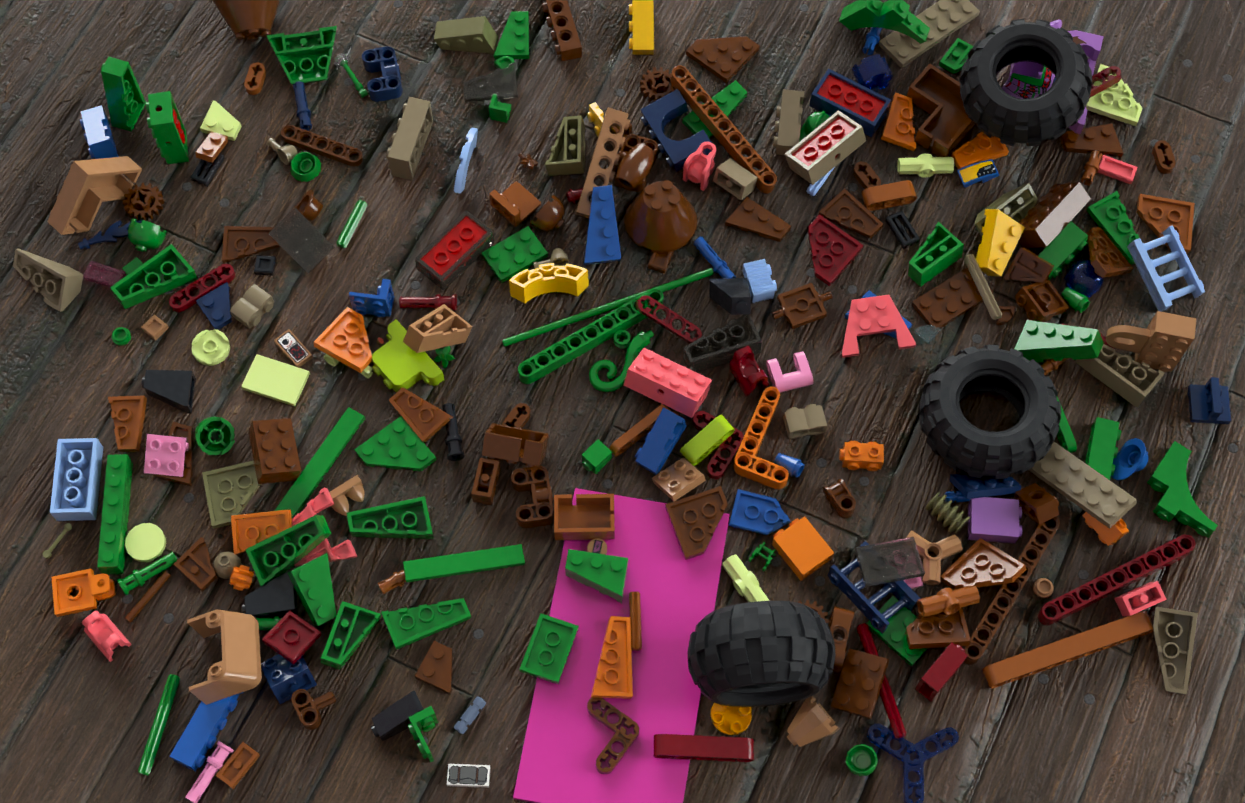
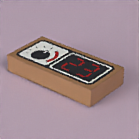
(293, 348)

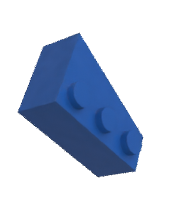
(660, 441)

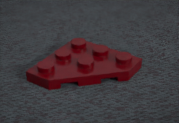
(830, 249)

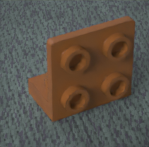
(514, 203)

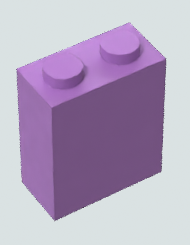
(994, 519)

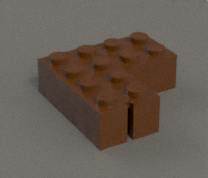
(942, 99)

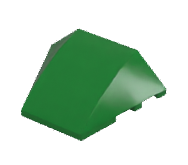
(305, 54)

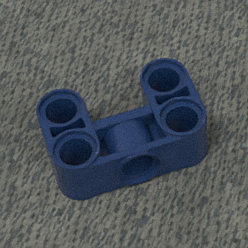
(389, 85)

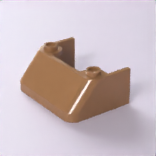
(240, 654)

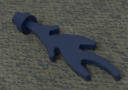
(112, 231)

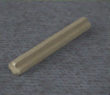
(982, 286)

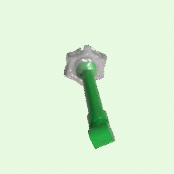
(342, 61)

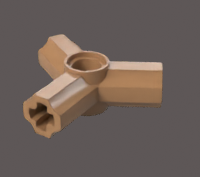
(942, 549)

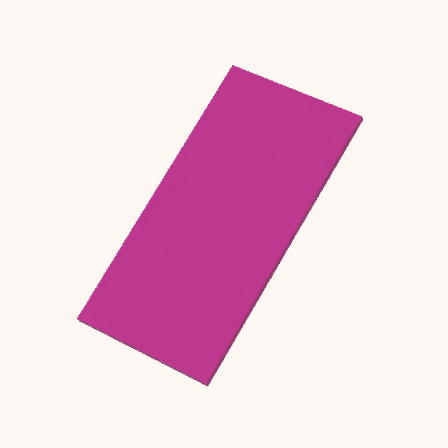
(674, 597)

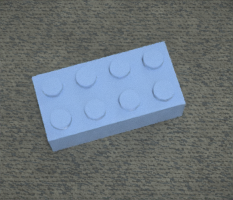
(76, 479)

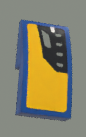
(978, 171)

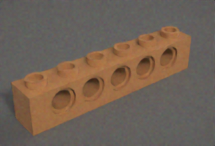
(611, 118)

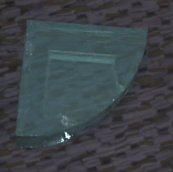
(927, 332)

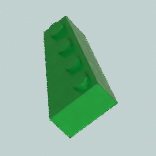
(286, 548)

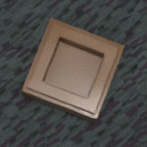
(154, 327)

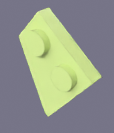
(221, 122)

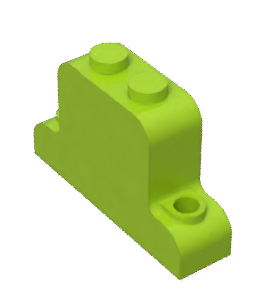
(402, 365)

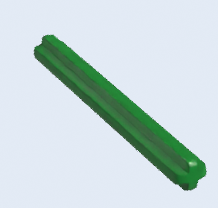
(159, 725)

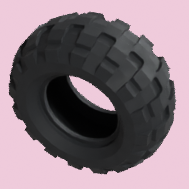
(984, 451)

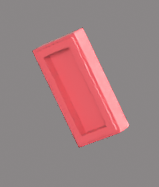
(1117, 169)

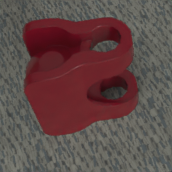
(747, 370)

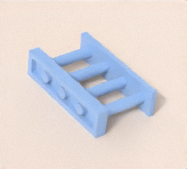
(1150, 277)

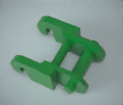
(768, 559)

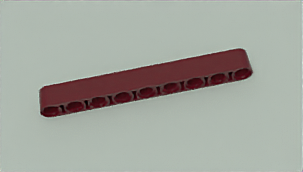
(1110, 586)

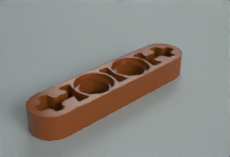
(636, 432)

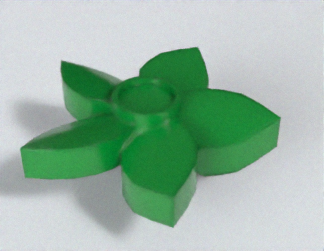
(444, 356)

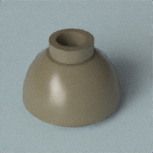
(225, 563)

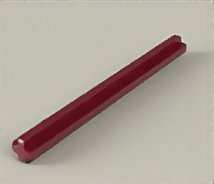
(885, 691)

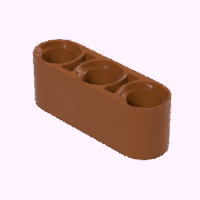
(889, 195)

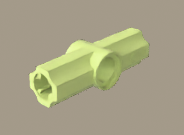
(925, 165)
(744, 580)

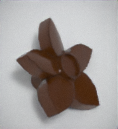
(527, 161)

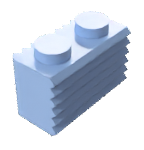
(759, 280)

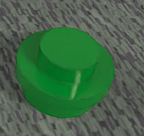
(121, 336)

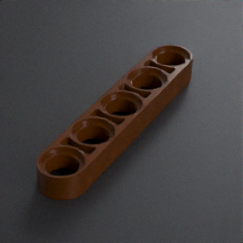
(316, 139)

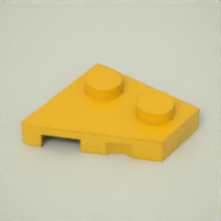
(596, 116)

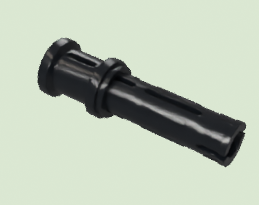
(453, 439)

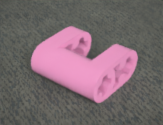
(793, 380)

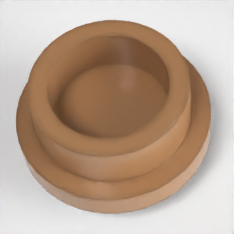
(1043, 588)

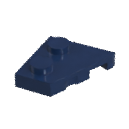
(217, 306)

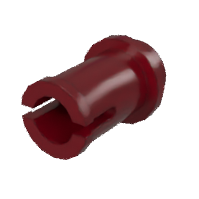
(574, 195)

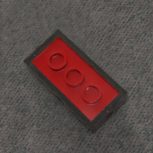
(454, 250)

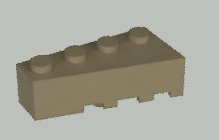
(1122, 374)

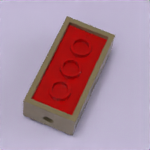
(825, 147)

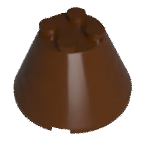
(248, 17)
(660, 218)

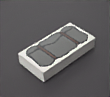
(468, 775)

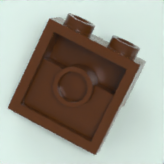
(1041, 301)

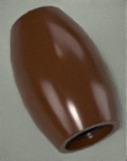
(635, 166)

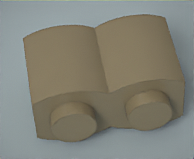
(252, 306)
(805, 421)

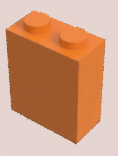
(802, 548)

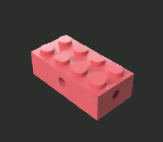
(667, 382)

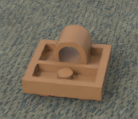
(678, 479)

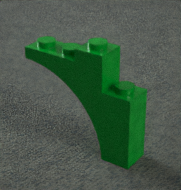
(887, 15)
(1176, 499)

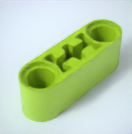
(707, 440)

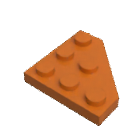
(347, 340)

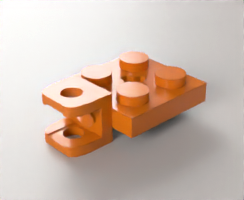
(89, 587)

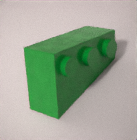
(347, 633)

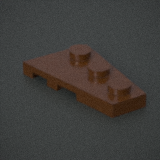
(755, 218)

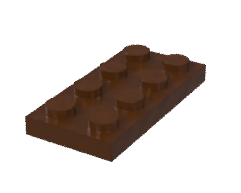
(948, 300)

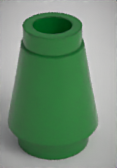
(1075, 299)

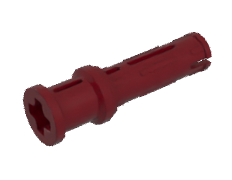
(429, 302)

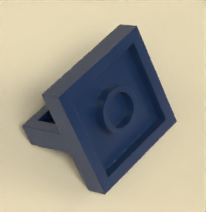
(1209, 403)

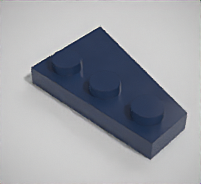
(984, 487)

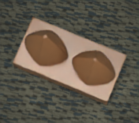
(352, 488)

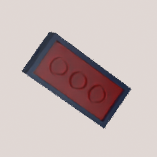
(852, 99)

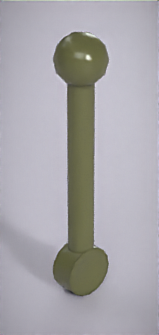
(47, 553)

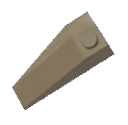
(53, 280)

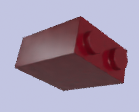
(941, 671)

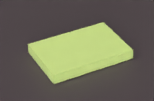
(275, 380)

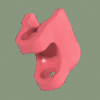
(700, 166)
(104, 633)

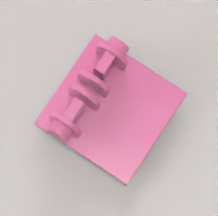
(165, 455)

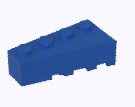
(602, 233)

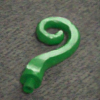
(639, 342)

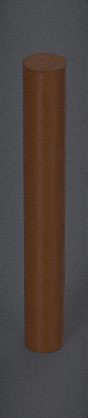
(147, 596)

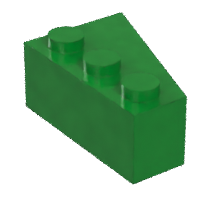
(1064, 248)
(935, 255)
(598, 571)
(315, 589)

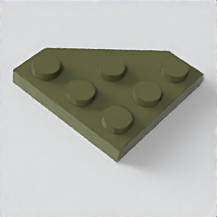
(229, 491)

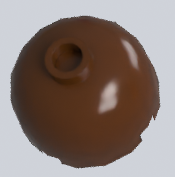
(550, 215)

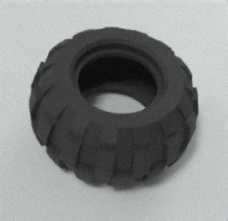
(1025, 119)
(761, 654)

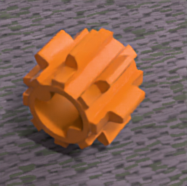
(241, 577)

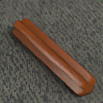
(635, 618)

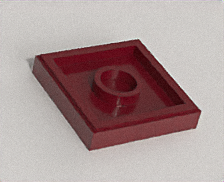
(291, 637)

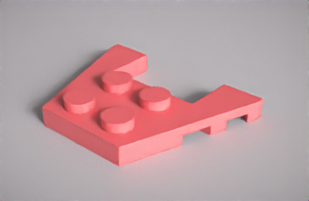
(871, 317)
(339, 552)

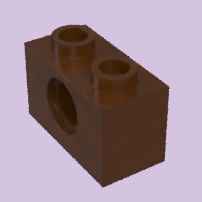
(485, 481)
(1037, 503)

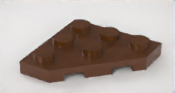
(723, 55)
(1105, 255)
(696, 520)
(938, 631)

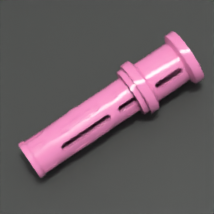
(215, 763)

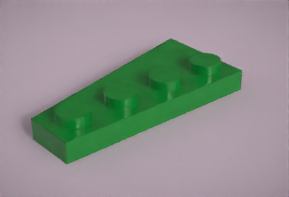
(727, 101)
(1112, 218)
(420, 622)

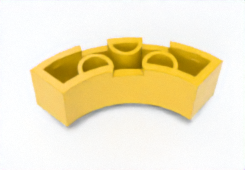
(548, 279)

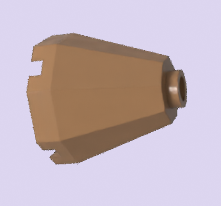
(810, 724)

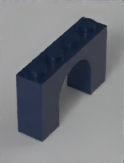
(658, 115)

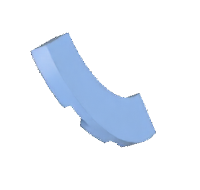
(465, 157)

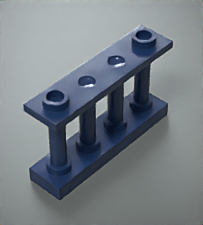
(905, 595)

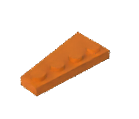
(615, 662)

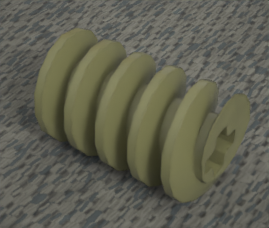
(946, 513)

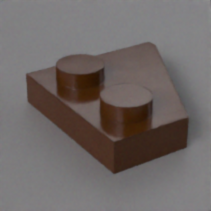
(1028, 267)

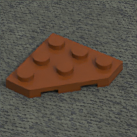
(1164, 212)
(982, 567)

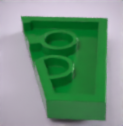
(515, 37)

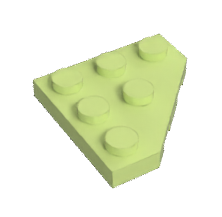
(1115, 102)

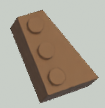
(437, 330)

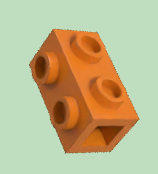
(862, 455)
(1106, 535)

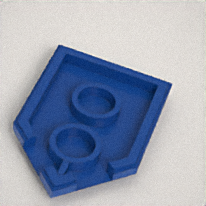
(757, 513)

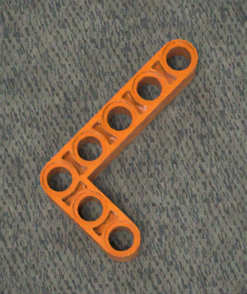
(755, 439)

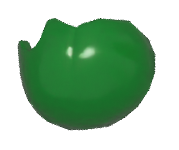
(861, 760)

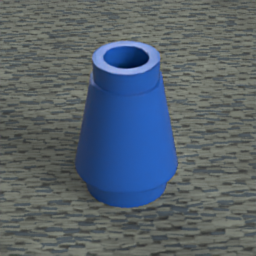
(793, 465)

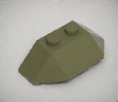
(1013, 203)

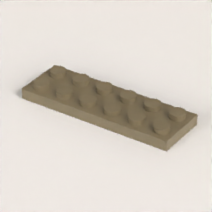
(942, 18)
(1083, 485)

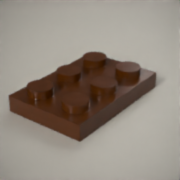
(859, 683)

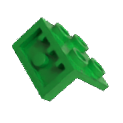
(421, 721)

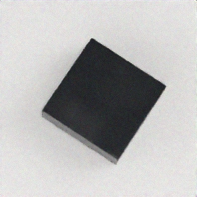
(265, 265)

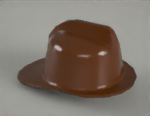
(309, 206)

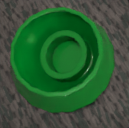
(305, 167)

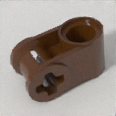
(838, 495)

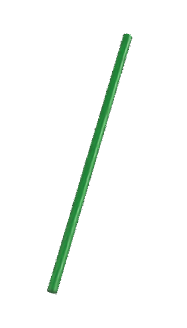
(604, 308)

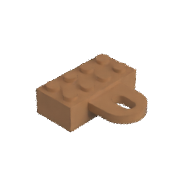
(1159, 344)

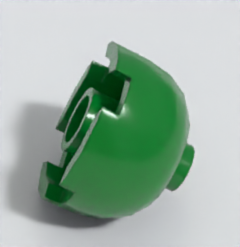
(145, 235)
(214, 435)

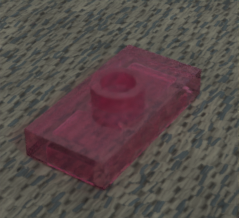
(103, 274)

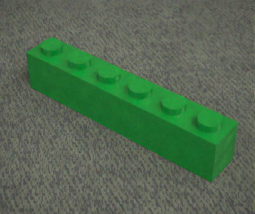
(115, 514)

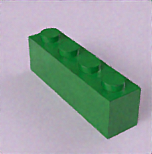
(1103, 446)

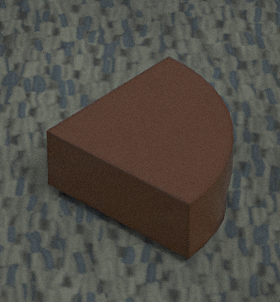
(1007, 314)

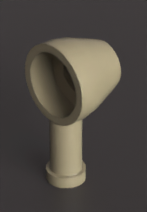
(285, 153)
(558, 257)

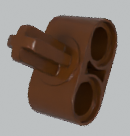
(311, 707)

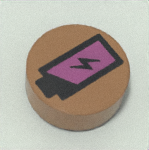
(597, 546)

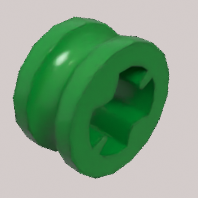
(625, 343)

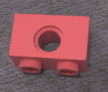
(1140, 598)

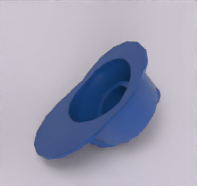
(1130, 459)

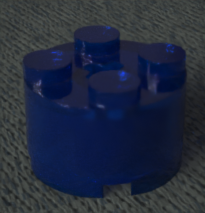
(873, 72)

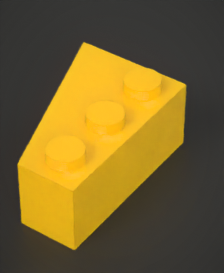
(642, 27)
(998, 242)

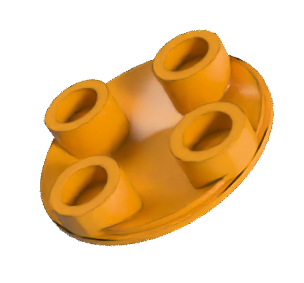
(730, 719)

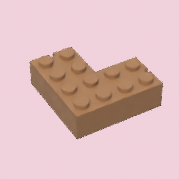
(87, 187)

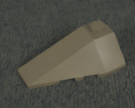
(1174, 640)

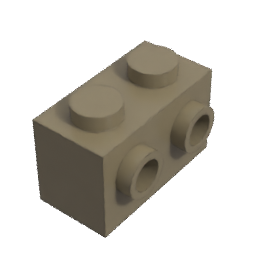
(735, 179)

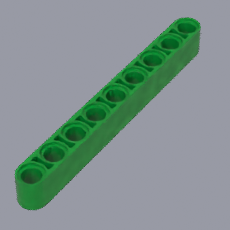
(585, 343)

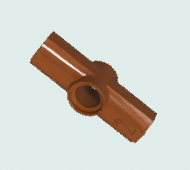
(948, 601)

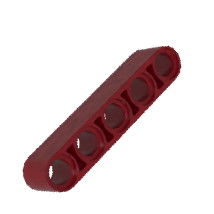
(703, 748)

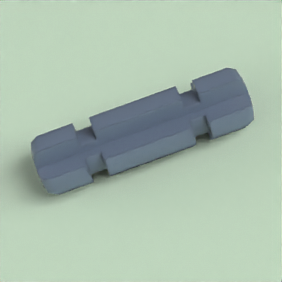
(469, 715)

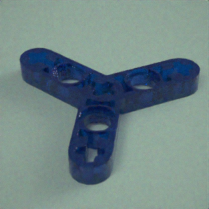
(922, 755)

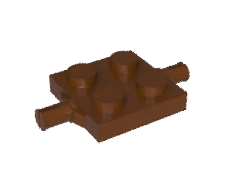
(802, 305)

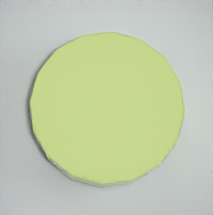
(210, 347)
(145, 542)

